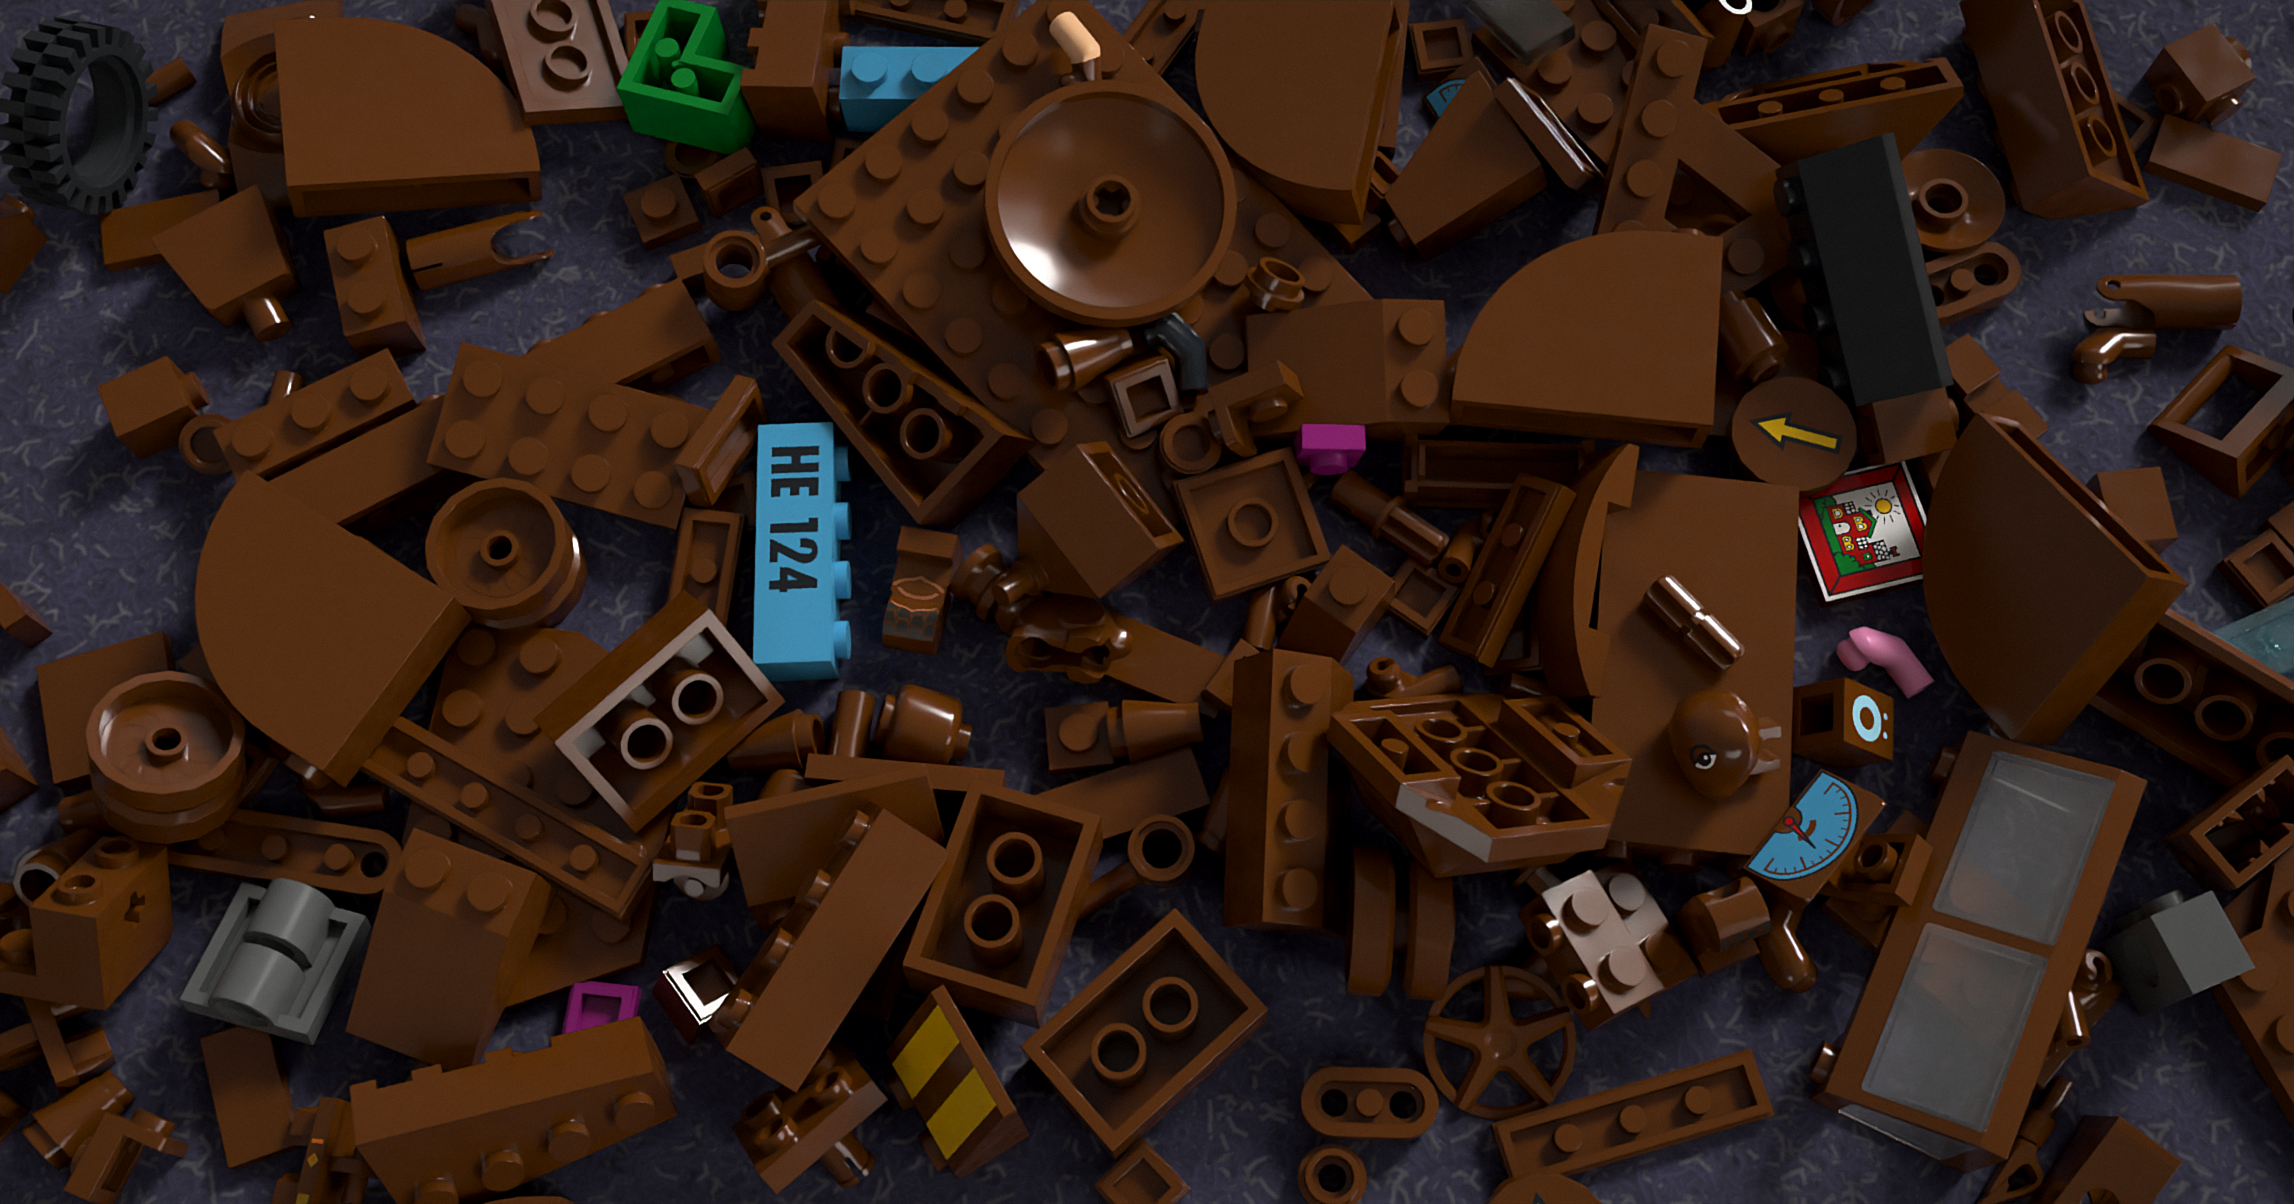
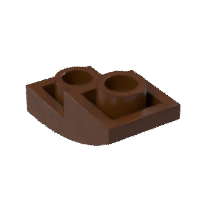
(1881, 870)

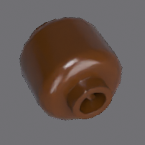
(921, 727)

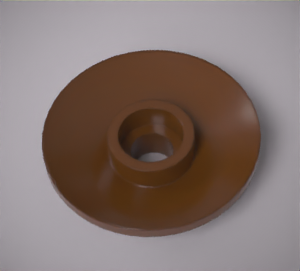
(1960, 187)

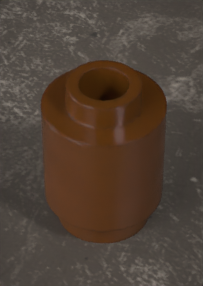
(1749, 339)

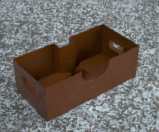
(1980, 390)

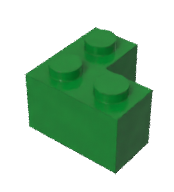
(683, 85)

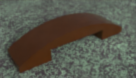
(1569, 649)

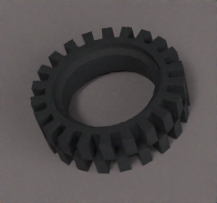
(40, 109)

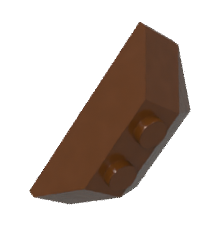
(1842, 107)

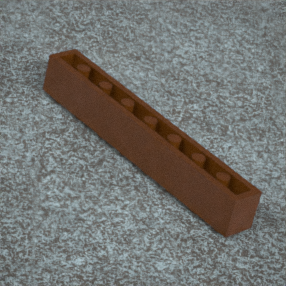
(385, 470)

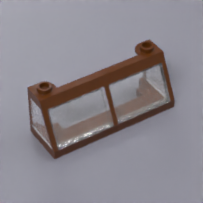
(1985, 953)

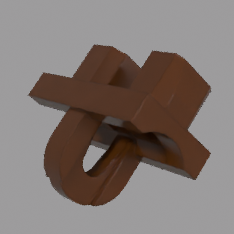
(68, 1059)

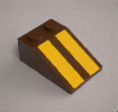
(952, 1087)

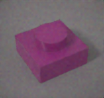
(1329, 447)

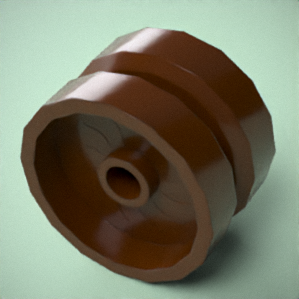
(507, 556)
(166, 757)
(1404, 922)

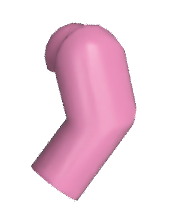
(1887, 651)

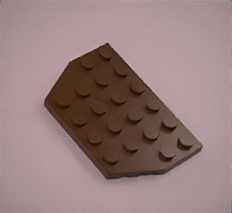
(486, 708)

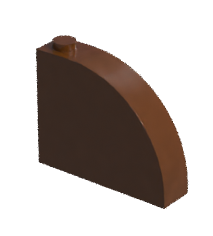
(1300, 94)
(395, 121)
(1600, 342)
(2033, 581)
(314, 628)

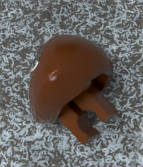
(1720, 742)

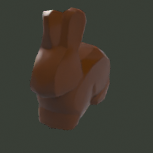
(1062, 636)

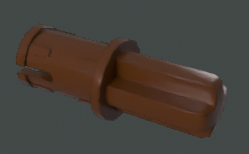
(1388, 518)

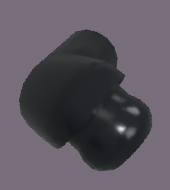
(1186, 348)

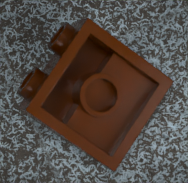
(1606, 943)

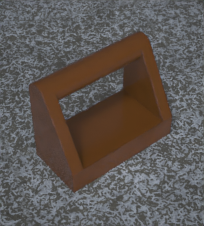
(2254, 442)

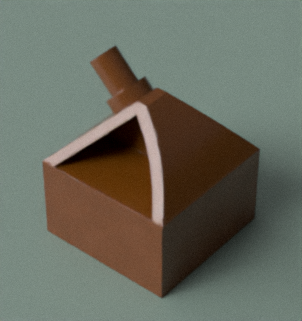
(1085, 529)

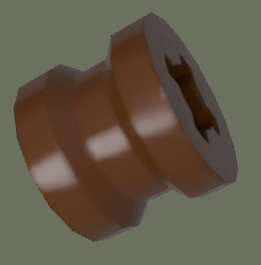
(976, 576)

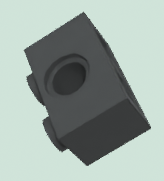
(2175, 950)

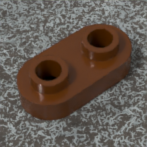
(1959, 291)
(1368, 1100)

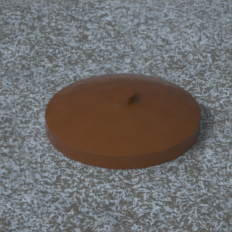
(1109, 203)

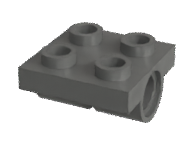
(277, 960)

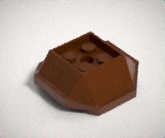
(1482, 777)

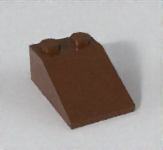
(1357, 366)
(446, 951)

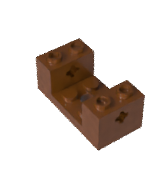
(89, 927)

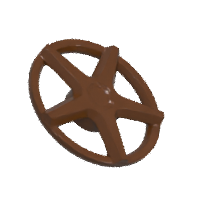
(1500, 1042)

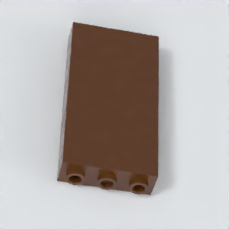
(1737, 557)

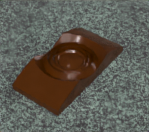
(253, 90)

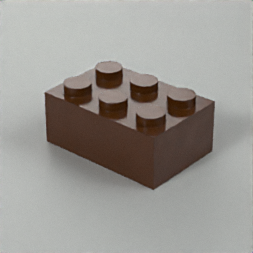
(1005, 902)
(1145, 1033)

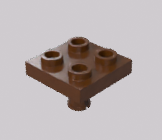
(794, 1129)

